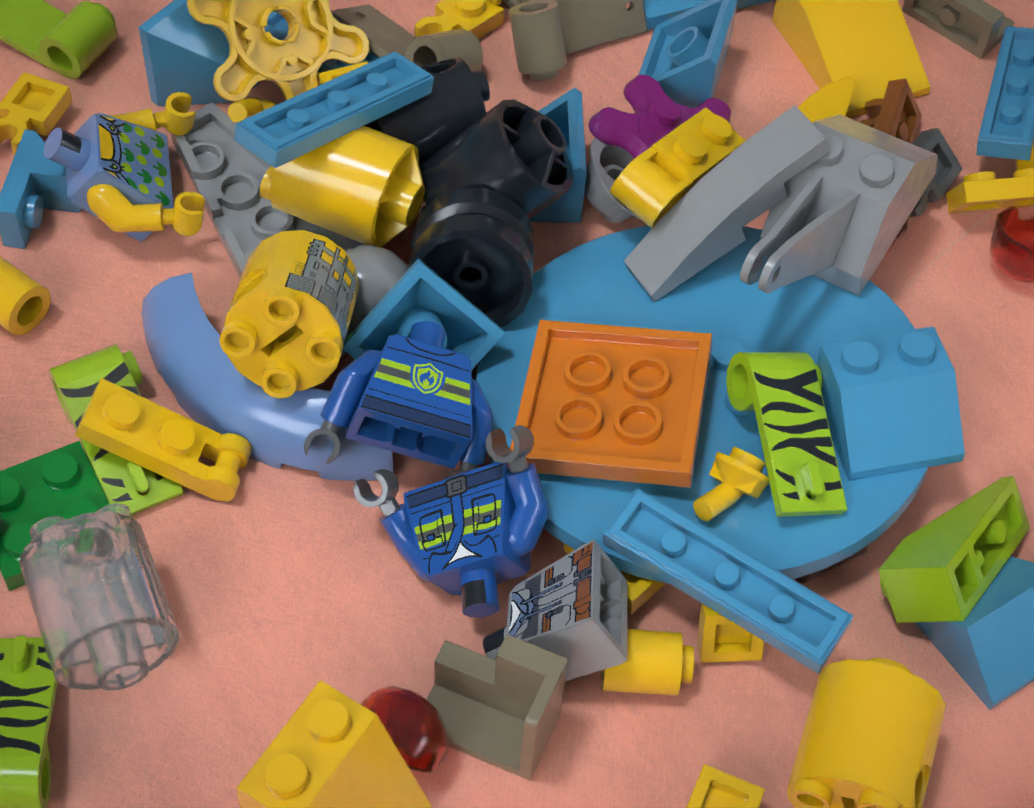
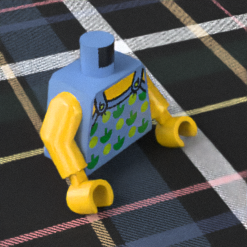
(123, 169)

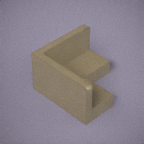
(967, 23)
(500, 706)

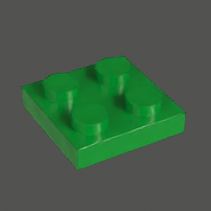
(40, 488)

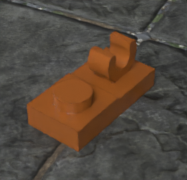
(895, 113)

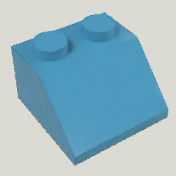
(891, 402)

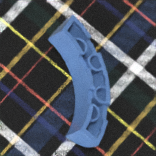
(220, 398)

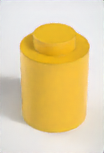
(21, 300)
(654, 664)

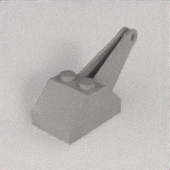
(841, 209)

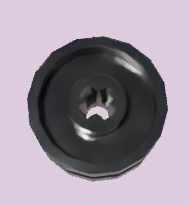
(479, 248)

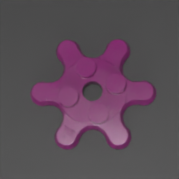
(653, 116)

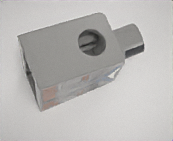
(571, 610)

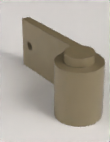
(553, 28)
(387, 37)

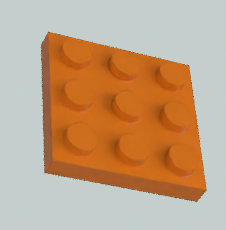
(615, 401)

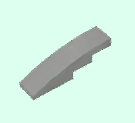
(735, 192)

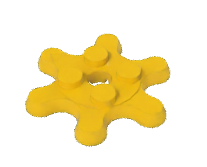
(288, 62)

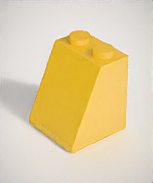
(331, 758)

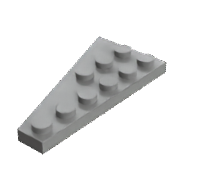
(231, 183)

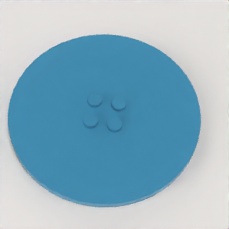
(598, 288)

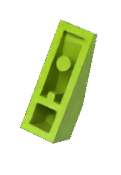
(954, 558)

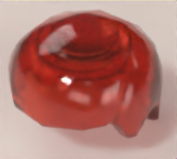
(1013, 245)
(412, 725)

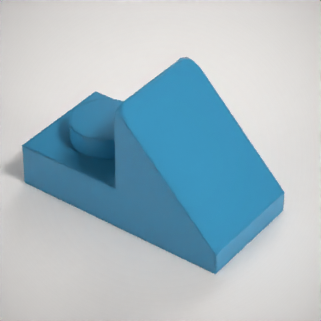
(30, 188)

